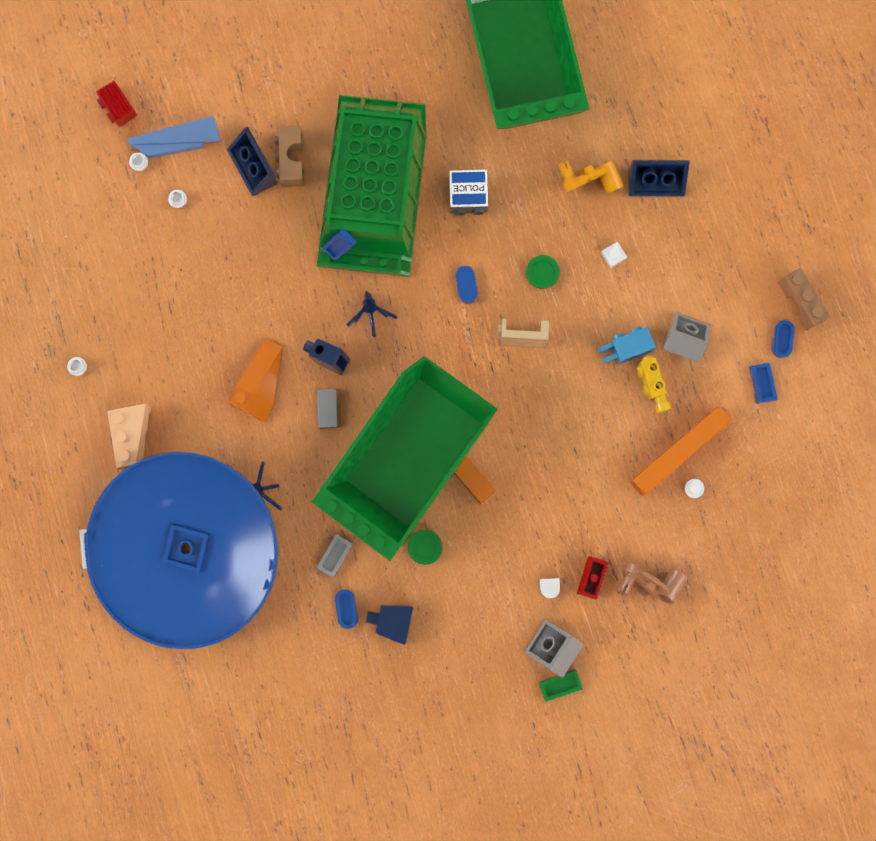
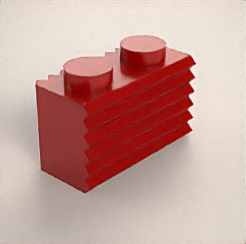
(116, 103)
(592, 577)

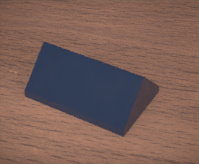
(251, 163)
(658, 177)

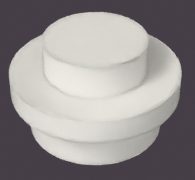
(138, 162)
(177, 199)
(77, 366)
(694, 488)

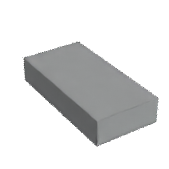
(327, 408)
(334, 555)

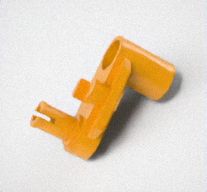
(607, 173)

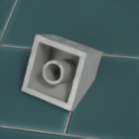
(687, 337)
(554, 648)

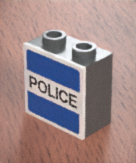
(468, 192)

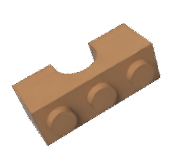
(289, 140)
(810, 307)

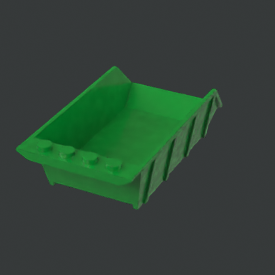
(527, 60)
(374, 184)
(404, 456)

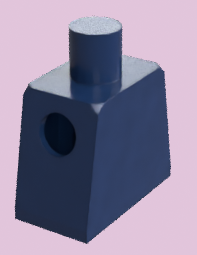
(327, 355)
(392, 622)

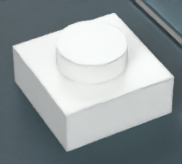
(613, 255)

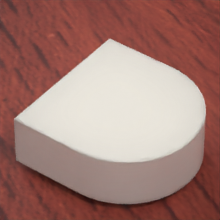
(549, 587)

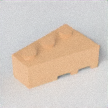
(128, 433)

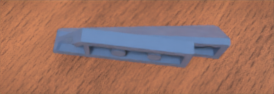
(177, 138)

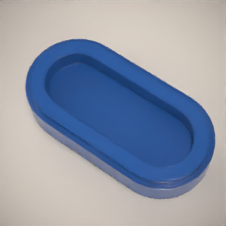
(466, 284)
(783, 339)
(346, 609)

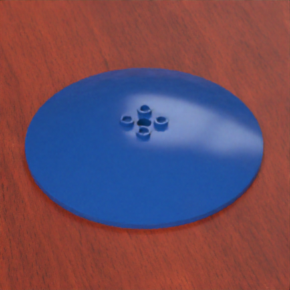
(139, 556)

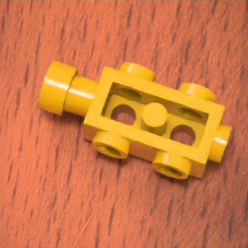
(651, 379)

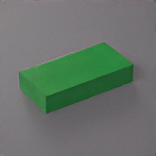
(559, 686)

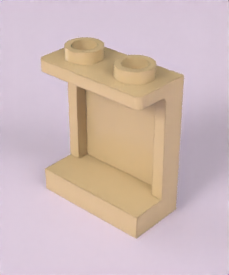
(523, 338)

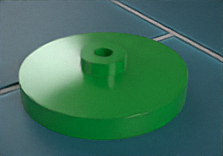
(542, 272)
(425, 547)

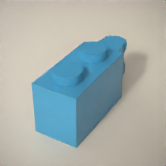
(629, 346)

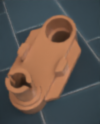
(665, 591)

